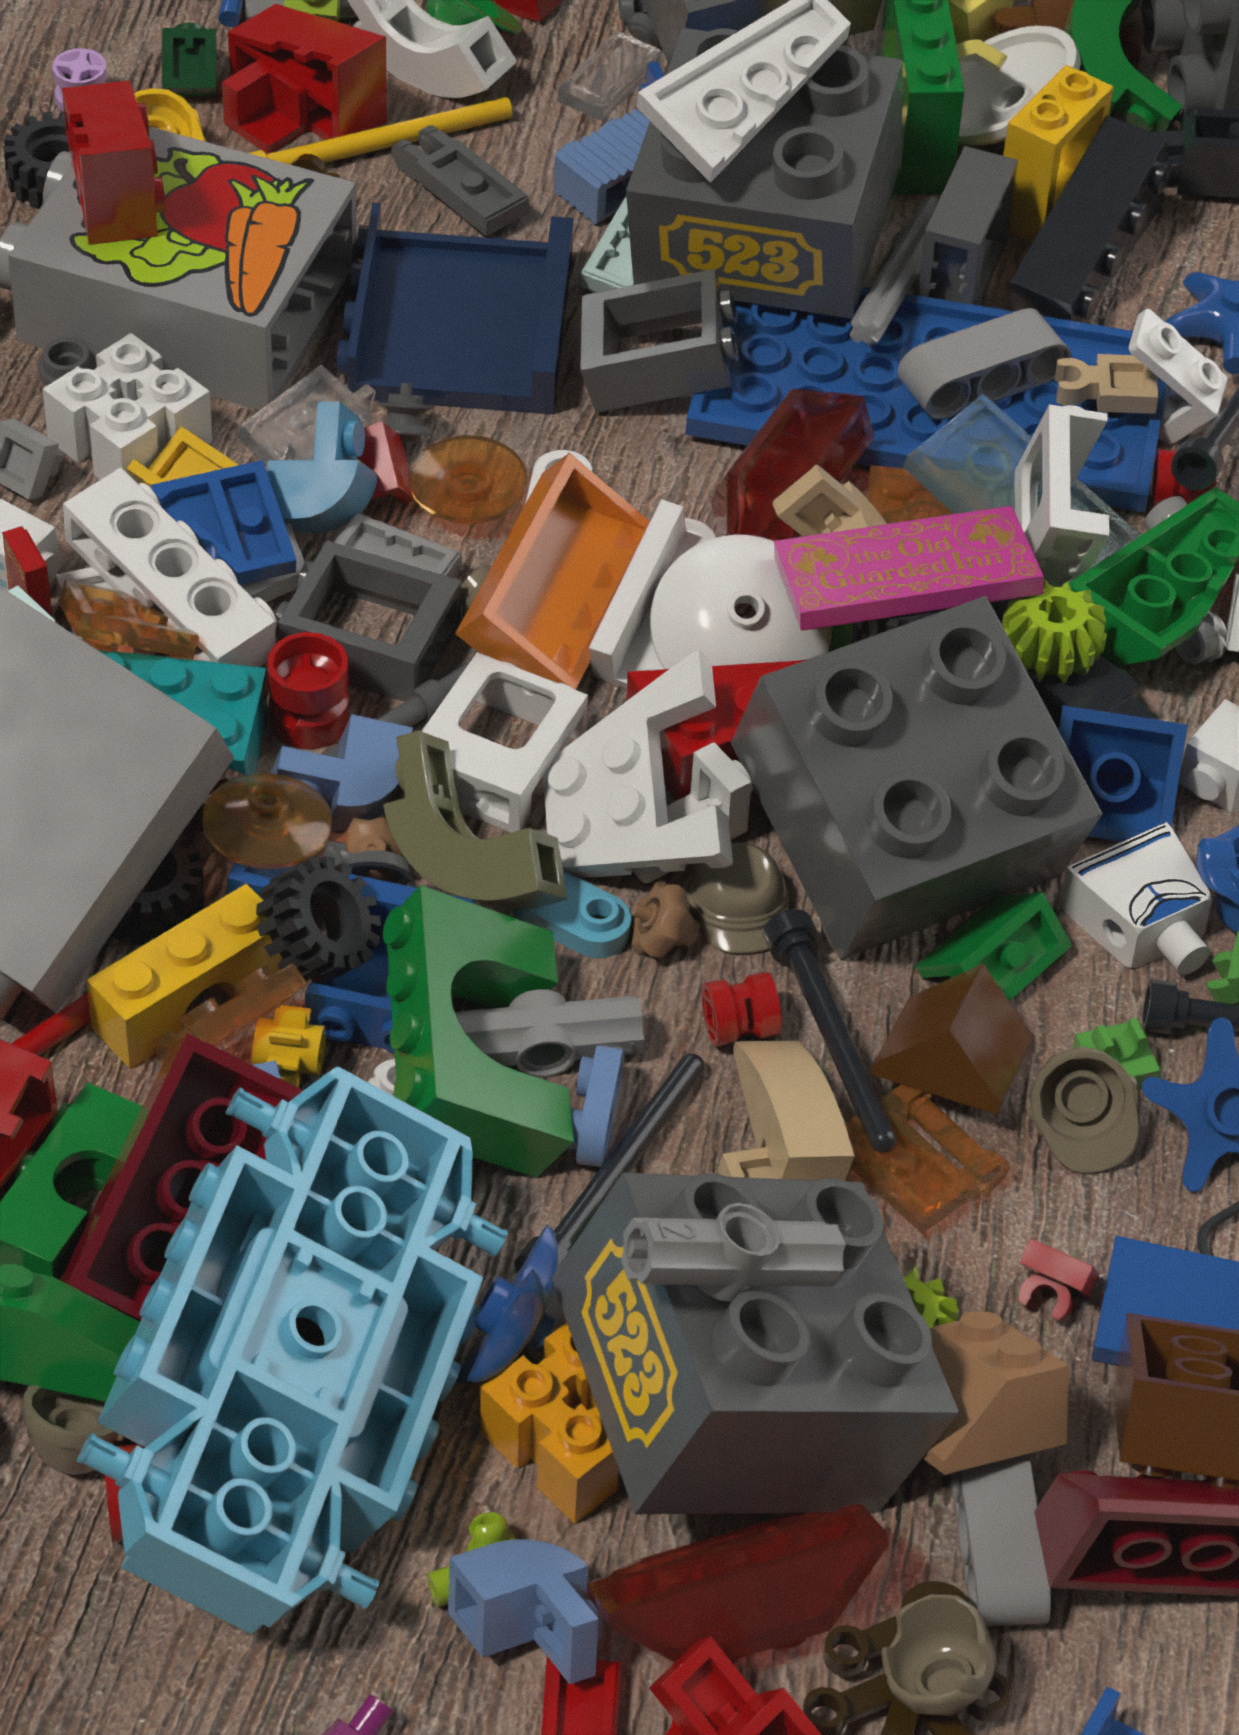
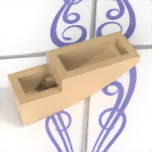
(793, 1111)

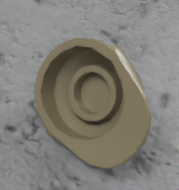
(739, 899)
(1086, 1110)
(61, 1424)

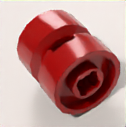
(308, 690)

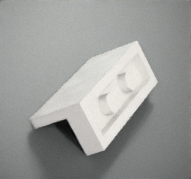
(624, 633)

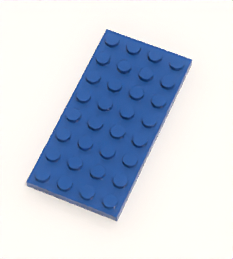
(815, 352)

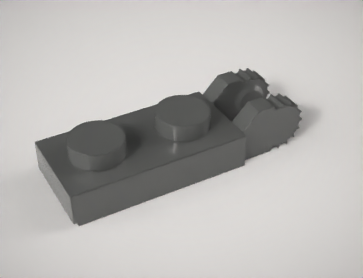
(461, 180)

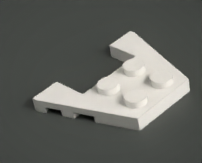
(610, 790)

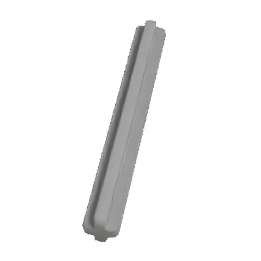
(894, 279)

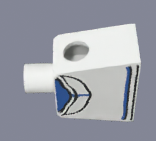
(1142, 901)

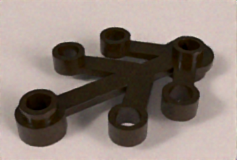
(876, 1694)

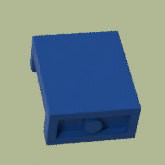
(357, 1003)

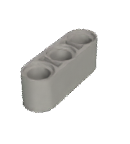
(983, 359)
(1001, 1542)

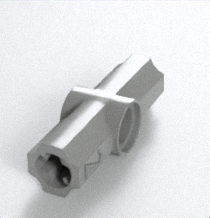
(549, 1034)
(732, 1252)

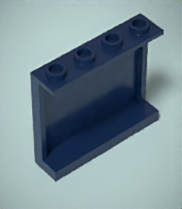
(458, 317)

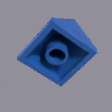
(1128, 766)

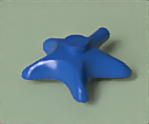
(1213, 316)
(1206, 1106)
(514, 1314)

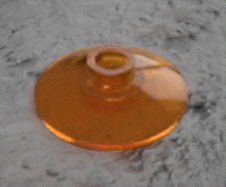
(468, 479)
(267, 821)

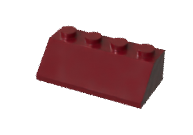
(165, 1152)
(1140, 1534)

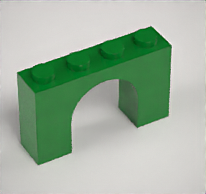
(932, 89)
(472, 953)

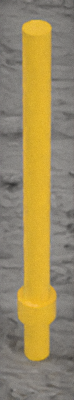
(388, 135)

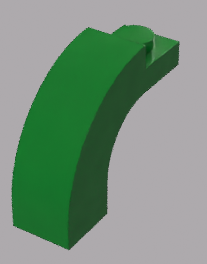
(1095, 32)

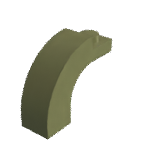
(427, 825)

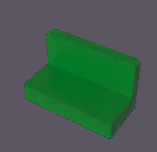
(1009, 935)

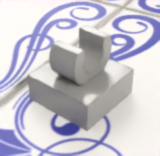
(26, 459)

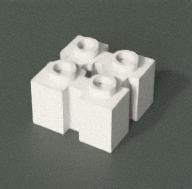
(124, 408)

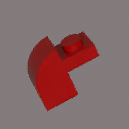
(713, 1698)

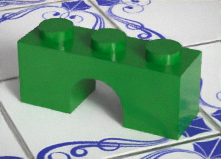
(76, 1157)

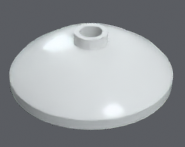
(997, 96)
(698, 602)

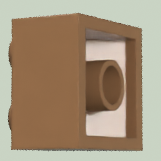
(1005, 1393)

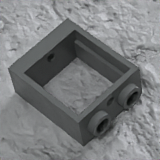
(968, 228)
(664, 369)
(396, 585)

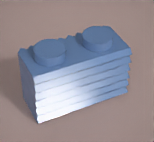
(599, 167)

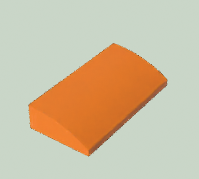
(555, 575)

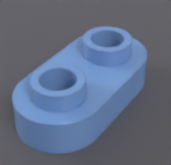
(600, 1083)

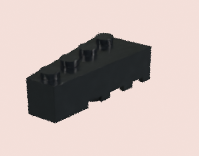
(1094, 223)

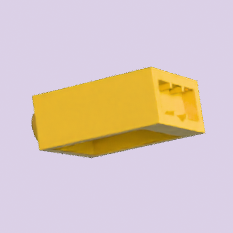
(1050, 141)

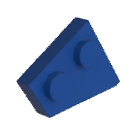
(233, 519)

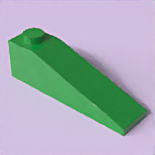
(1165, 579)
(58, 1335)

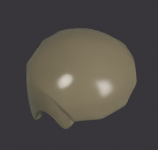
(939, 1656)

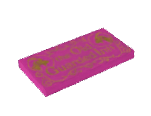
(907, 567)

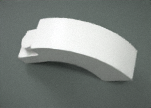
(435, 54)

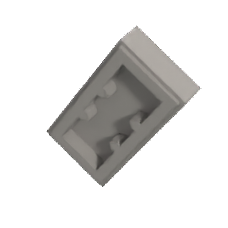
(398, 545)

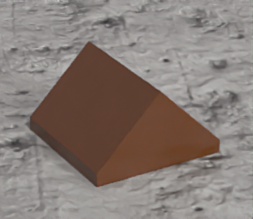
(957, 1042)

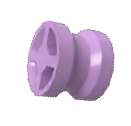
(77, 68)

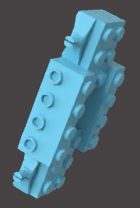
(250, 1435)

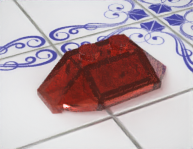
(800, 433)
(745, 1586)

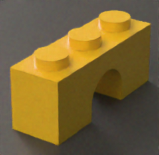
(159, 980)

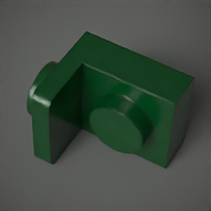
(190, 60)

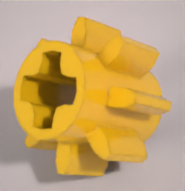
(291, 1042)

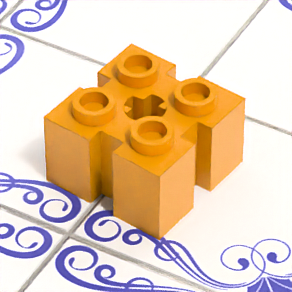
(552, 1419)

